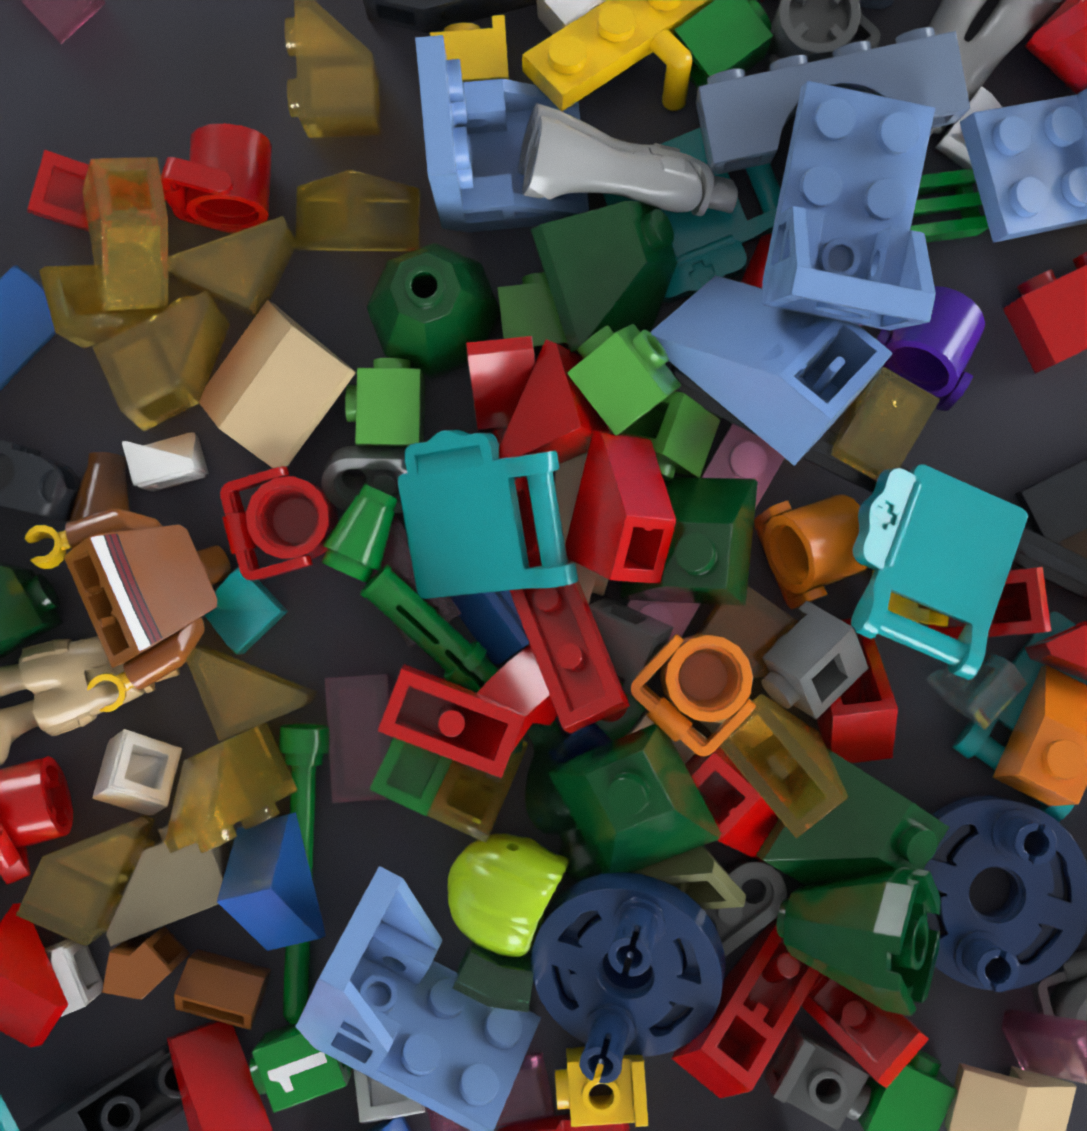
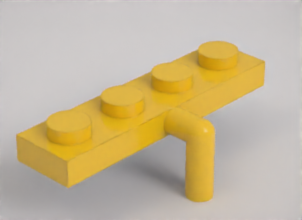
(610, 42)

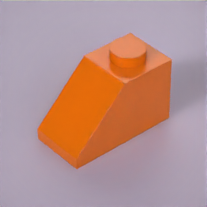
(1049, 742)

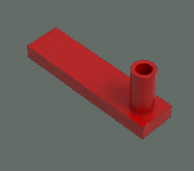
(566, 642)

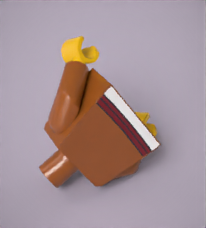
(139, 588)

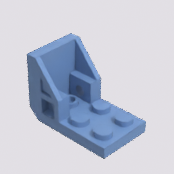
(476, 146)
(1030, 165)
(848, 211)
(401, 1022)

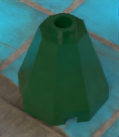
(435, 328)
(868, 934)

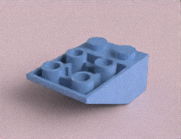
(770, 365)

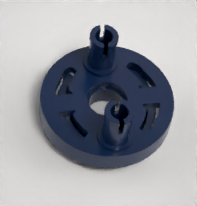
(1022, 841)
(616, 1007)

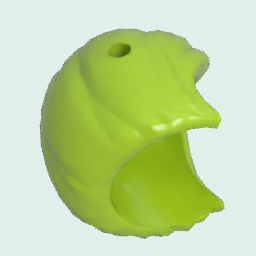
(502, 891)

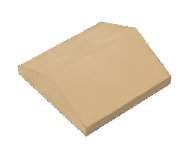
(274, 387)

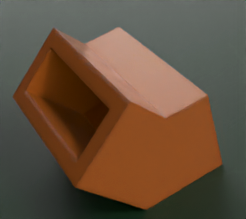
(142, 964)
(221, 988)

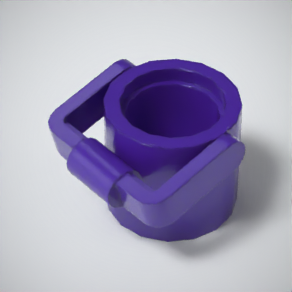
(938, 351)

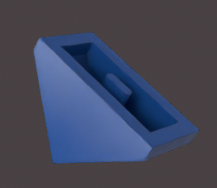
(271, 885)

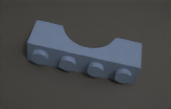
(746, 114)

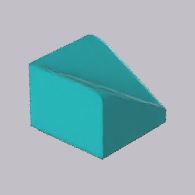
(244, 612)

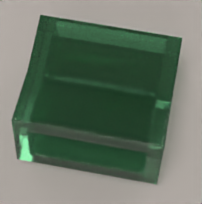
(495, 978)

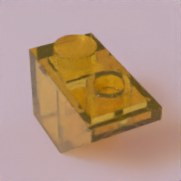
(335, 76)
(128, 232)
(164, 361)
(226, 786)
(84, 881)

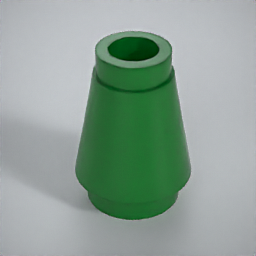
(361, 535)

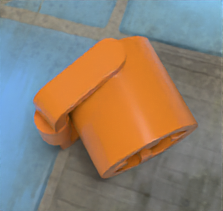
(810, 545)
(702, 679)

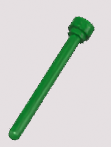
(304, 751)

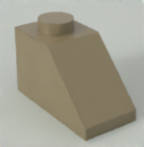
(168, 888)

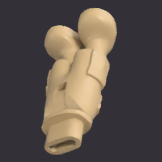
(59, 680)

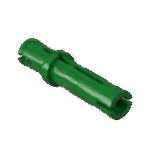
(420, 622)

